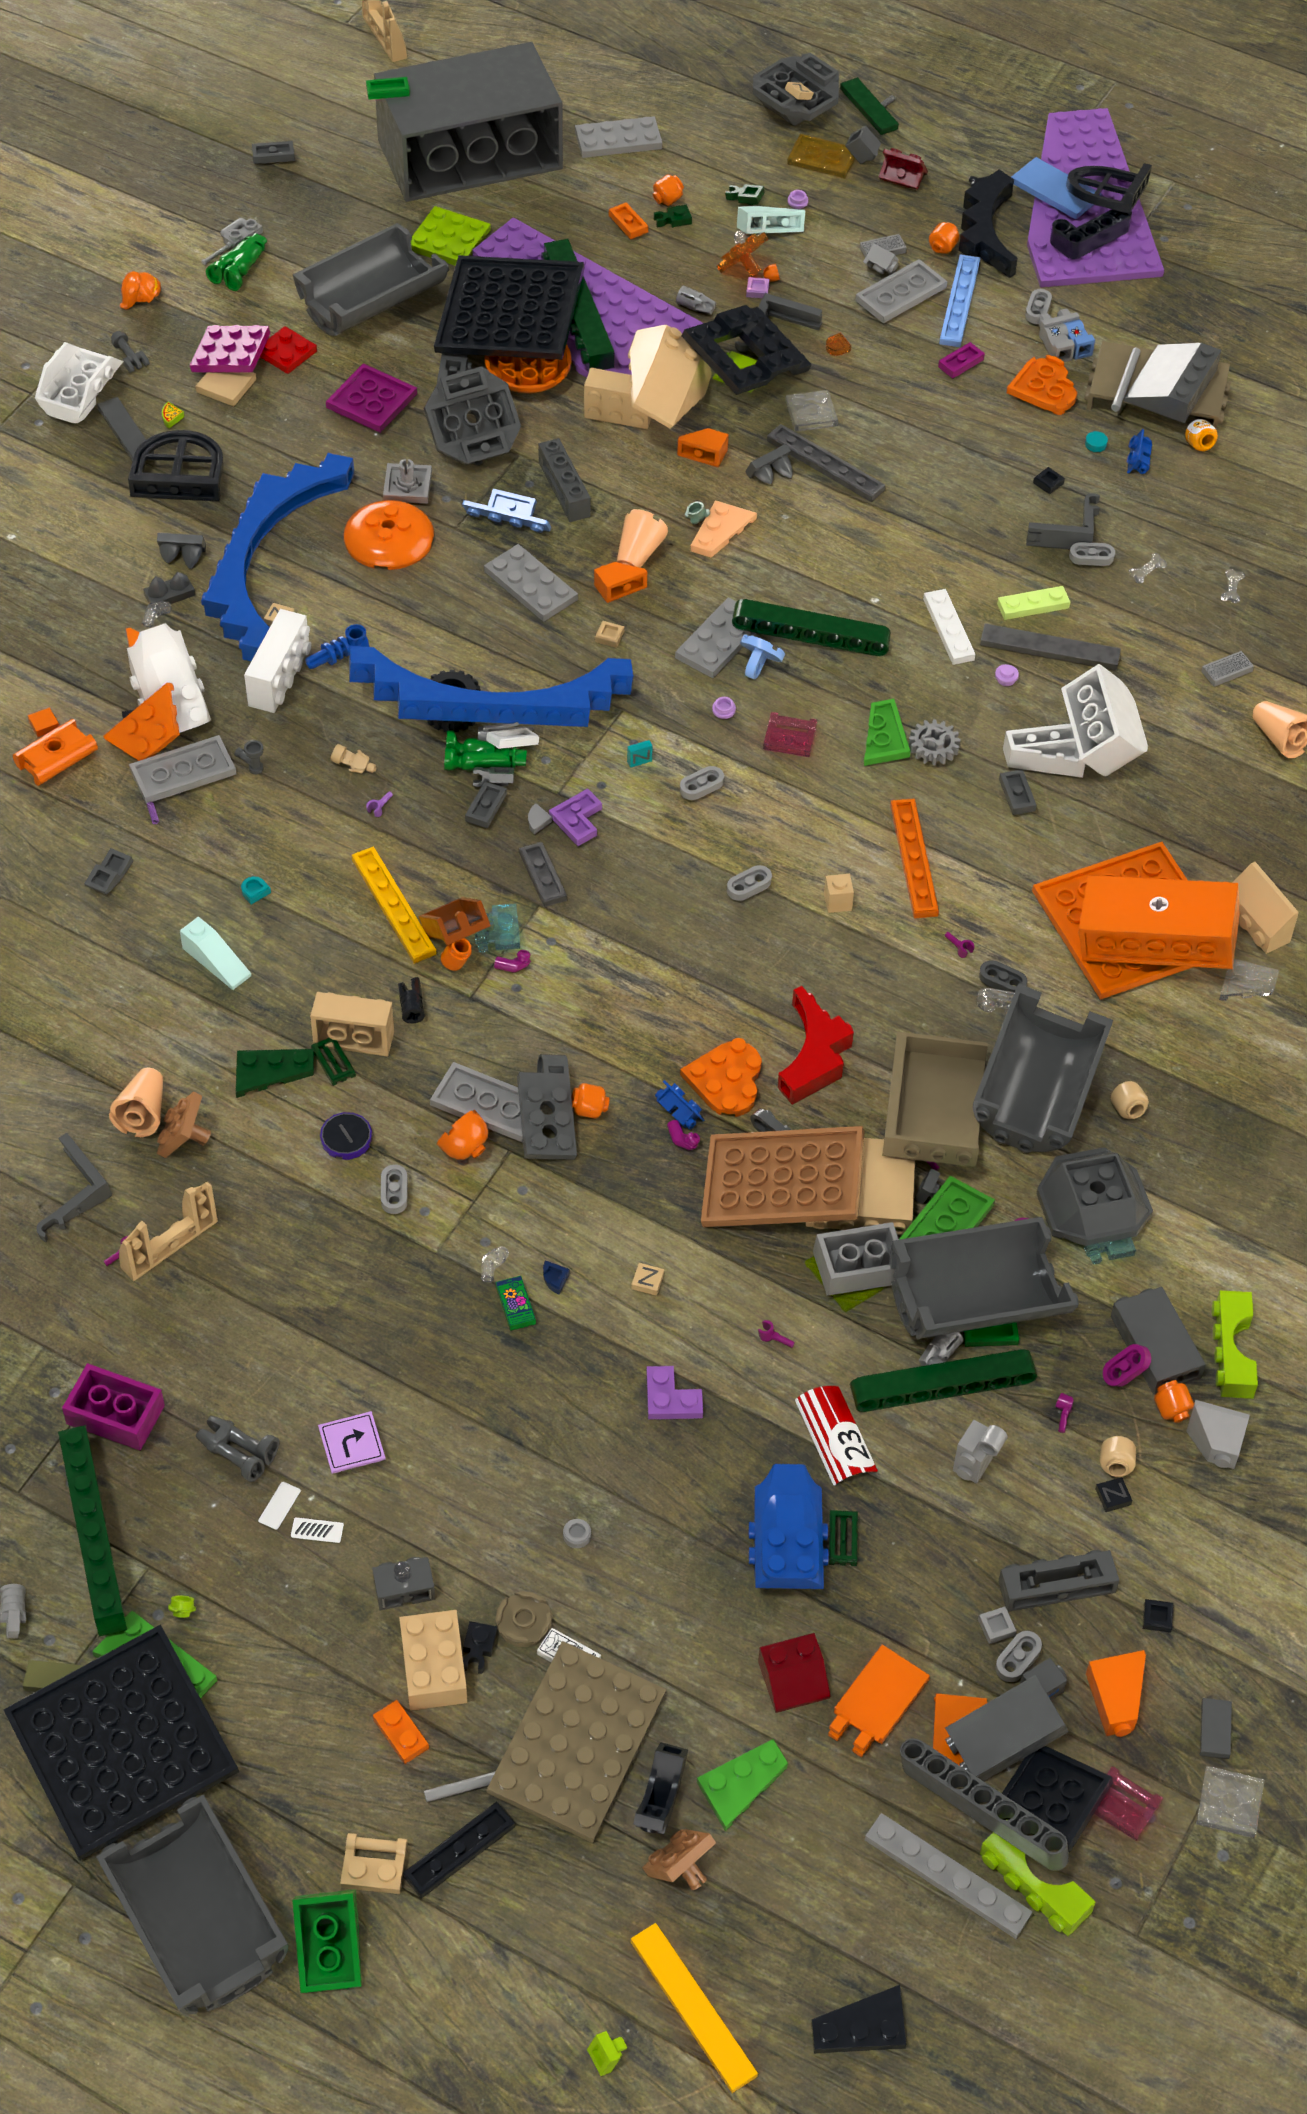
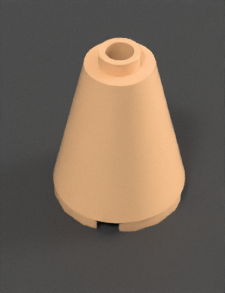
(640, 537)
(1283, 727)
(139, 1104)

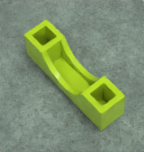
(1236, 1372)
(1062, 1904)

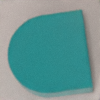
(254, 889)

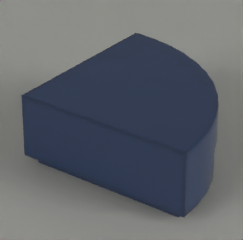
(555, 1276)

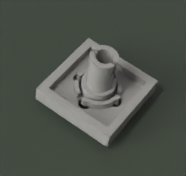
(407, 478)

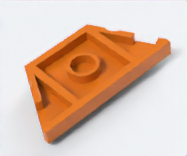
(148, 726)

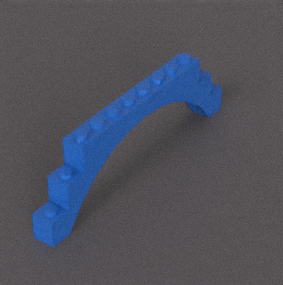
(271, 501)
(429, 700)

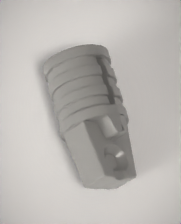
(699, 303)
(941, 1348)
(12, 1608)

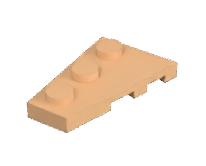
(719, 527)

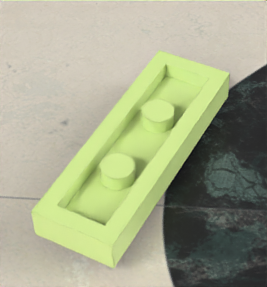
(1033, 602)

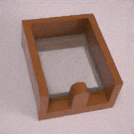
(455, 920)

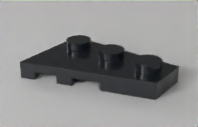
(863, 2025)

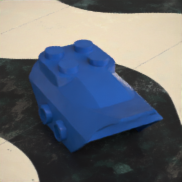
(788, 1530)

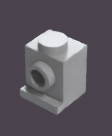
(881, 260)

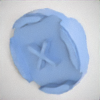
(761, 651)

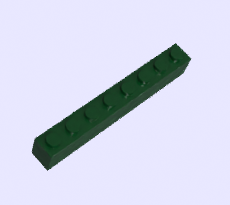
(586, 322)
(92, 1531)

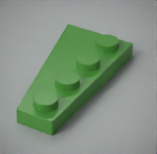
(136, 1626)

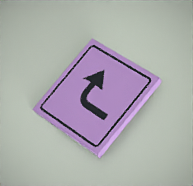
(351, 1442)

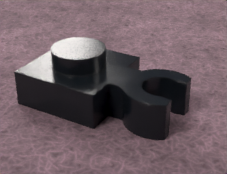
(479, 1643)

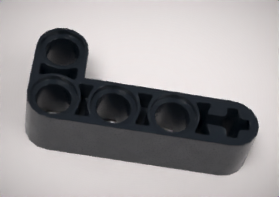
(1089, 236)

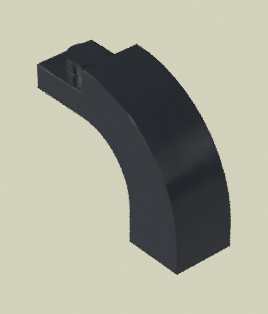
(662, 1789)

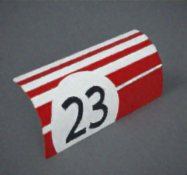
(835, 1433)

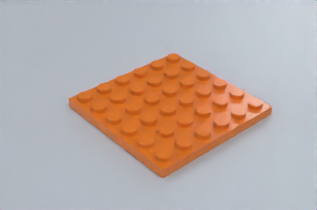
(1063, 903)

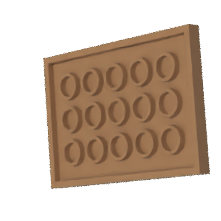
(783, 1177)

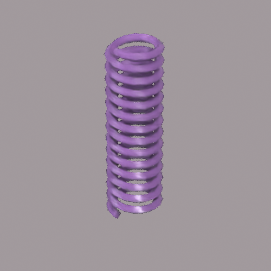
(153, 814)

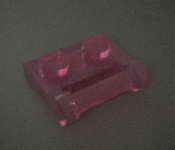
(789, 740)
(1124, 1812)

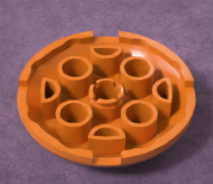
(529, 374)
(388, 534)

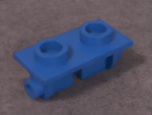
(1139, 453)
(673, 1097)

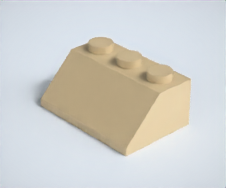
(1264, 909)

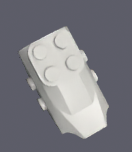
(73, 381)
(163, 658)

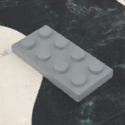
(618, 137)
(901, 291)
(531, 582)
(713, 642)
(182, 769)
(493, 1099)

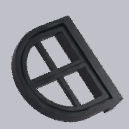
(1131, 194)
(174, 484)

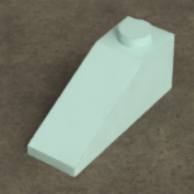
(769, 219)
(213, 953)

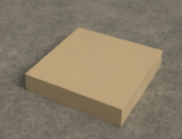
(226, 386)

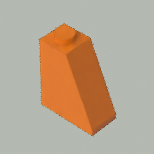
(1117, 1690)

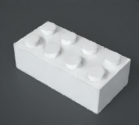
(277, 661)

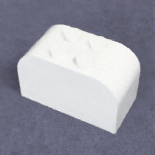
(1104, 720)

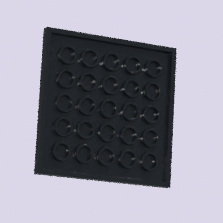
(509, 307)
(120, 1742)

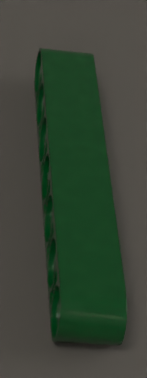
(811, 627)
(943, 1380)

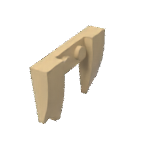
(385, 28)
(140, 1254)

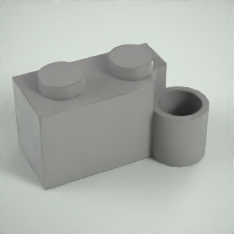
(977, 1450)

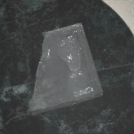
(1248, 980)

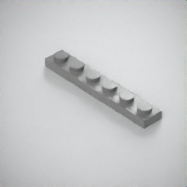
(948, 1876)

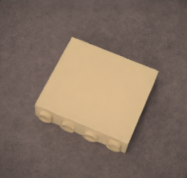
(884, 1191)

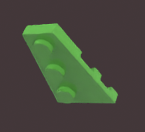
(885, 734)
(741, 1780)

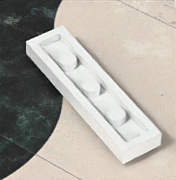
(949, 626)

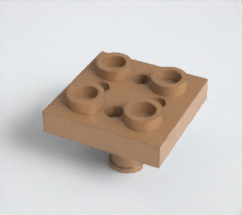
(181, 1126)
(680, 1858)

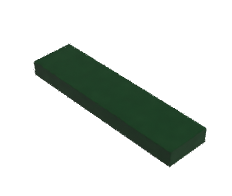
(869, 106)

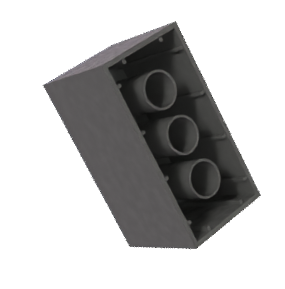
(471, 122)

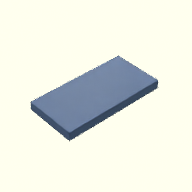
(1050, 186)

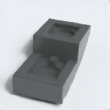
(110, 872)

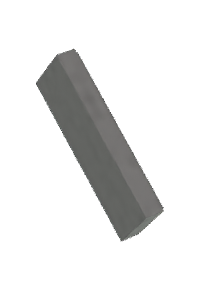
(543, 874)

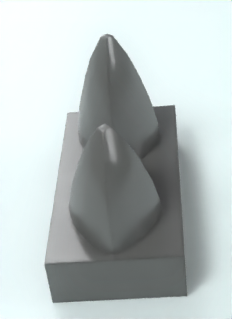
(763, 466)
(190, 545)
(171, 590)

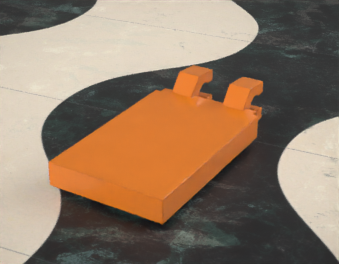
(878, 1699)

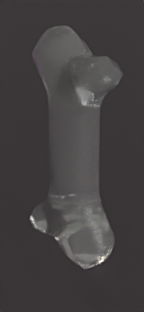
(1156, 562)
(1231, 594)

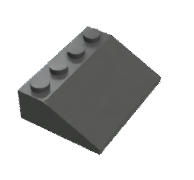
(1174, 379)

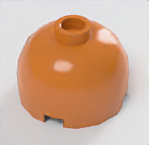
(465, 1137)

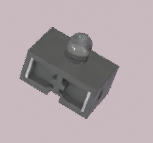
(403, 1582)

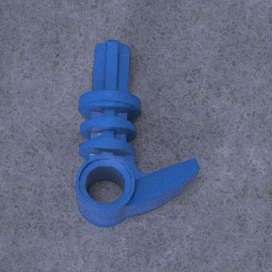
(329, 653)

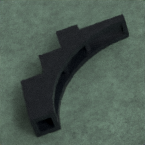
(979, 235)

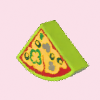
(171, 415)

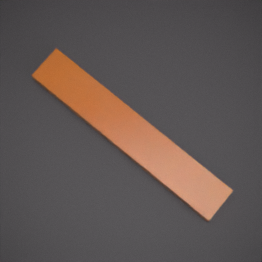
(914, 858)

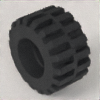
(455, 679)

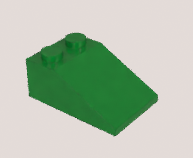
(327, 1941)

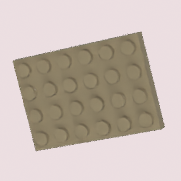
(576, 1741)

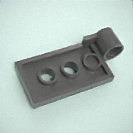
(550, 1088)

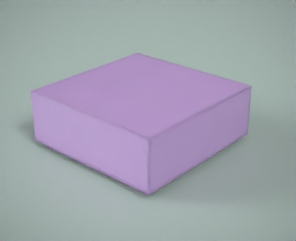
(757, 287)

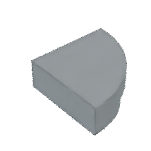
(538, 818)

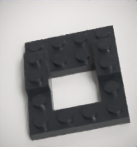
(760, 334)

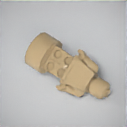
(359, 762)

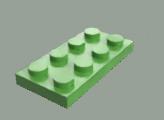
(951, 1209)

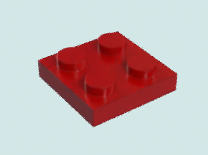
(287, 350)

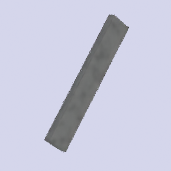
(827, 463)
(1050, 646)

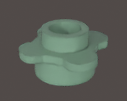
(697, 512)

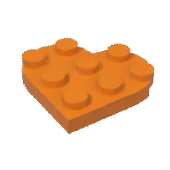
(1044, 385)
(726, 1077)

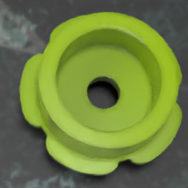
(182, 1606)

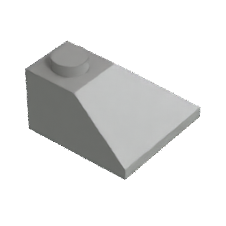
(1217, 1433)

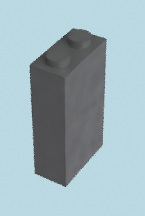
(1154, 1323)
(1006, 1730)

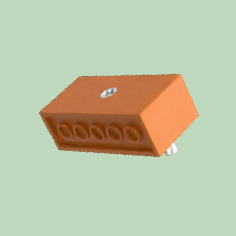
(1159, 921)

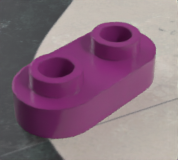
(1129, 1365)

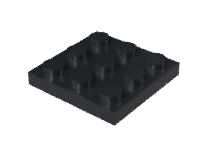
(1058, 1791)

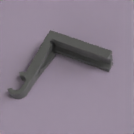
(787, 311)
(1062, 535)
(86, 1198)

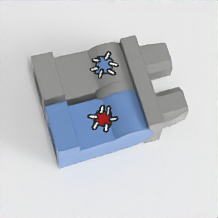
(1065, 334)

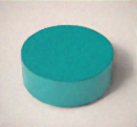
(1096, 441)

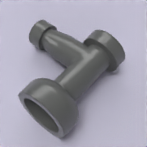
(251, 755)

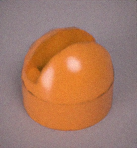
(771, 273)

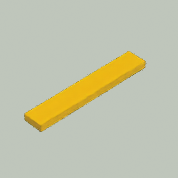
(393, 905)
(694, 2008)

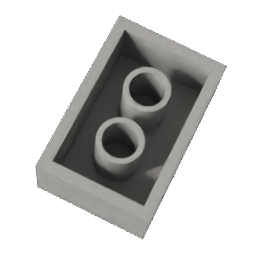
(855, 1258)

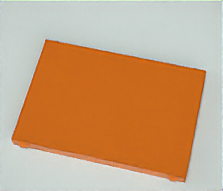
(947, 1711)

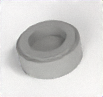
(577, 1533)

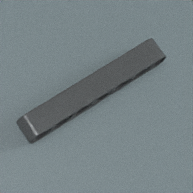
(989, 1814)

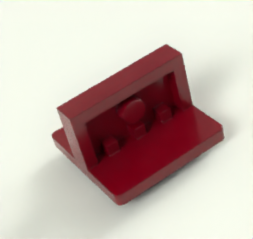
(902, 169)

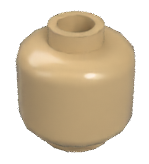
(1129, 1100)
(1118, 1456)

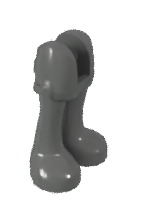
(218, 1443)

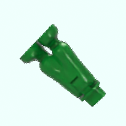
(236, 262)
(479, 754)

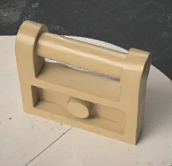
(373, 1873)

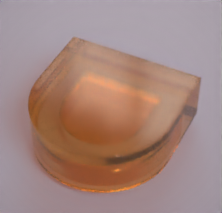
(837, 345)

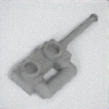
(233, 236)

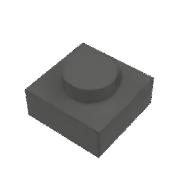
(928, 1186)

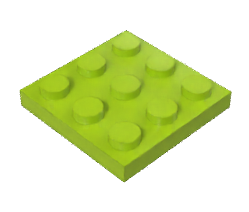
(448, 235)

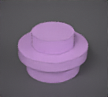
(797, 199)
(1006, 675)
(724, 708)

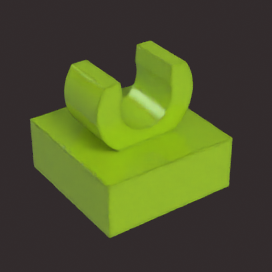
(606, 2052)

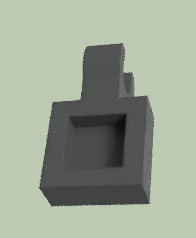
(499, 775)

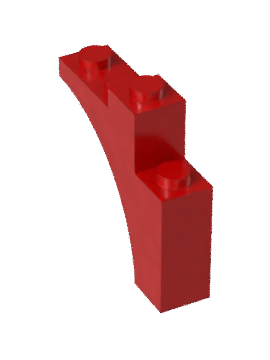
(819, 1058)

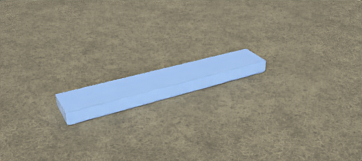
(959, 301)

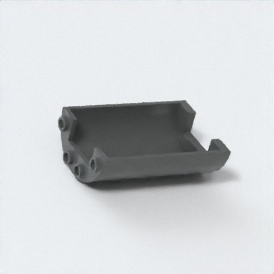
(366, 280)
(1038, 1075)
(977, 1278)
(196, 1910)

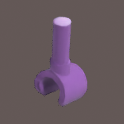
(377, 805)

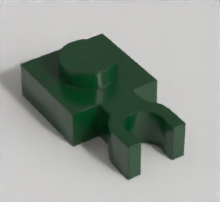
(747, 194)
(675, 216)

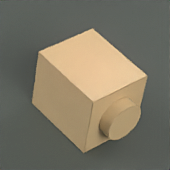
(838, 893)

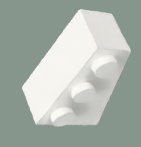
(1044, 750)

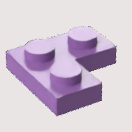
(573, 815)
(668, 1403)

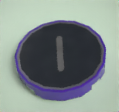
(346, 1135)

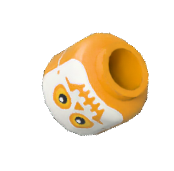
(1201, 435)

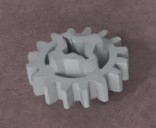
(932, 742)

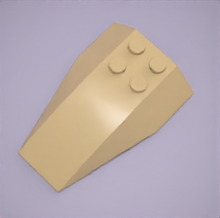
(666, 374)

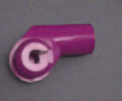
(514, 965)
(687, 1141)

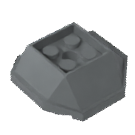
(812, 73)
(477, 394)
(1082, 1215)

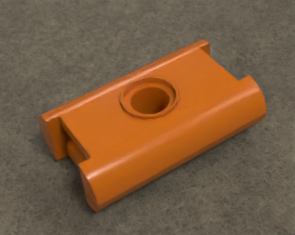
(55, 752)

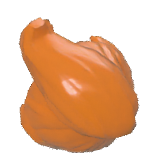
(139, 288)

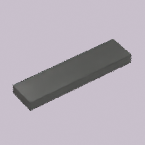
(122, 425)

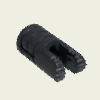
(411, 1001)

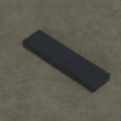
(458, 1850)

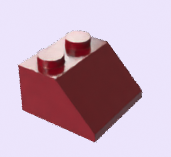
(794, 1672)

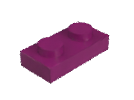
(961, 360)

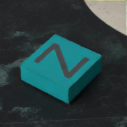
(639, 753)

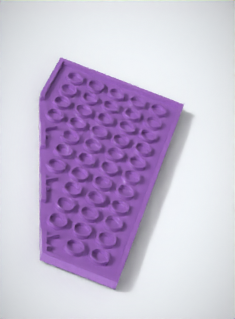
(1077, 141)
(620, 303)

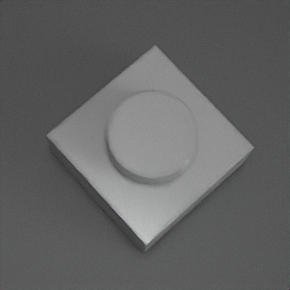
(997, 1625)

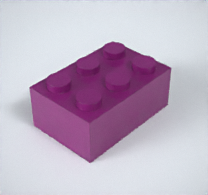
(113, 1406)

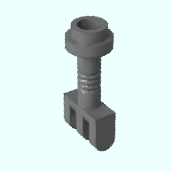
(119, 340)

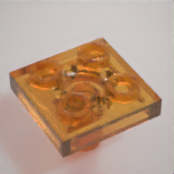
(743, 254)

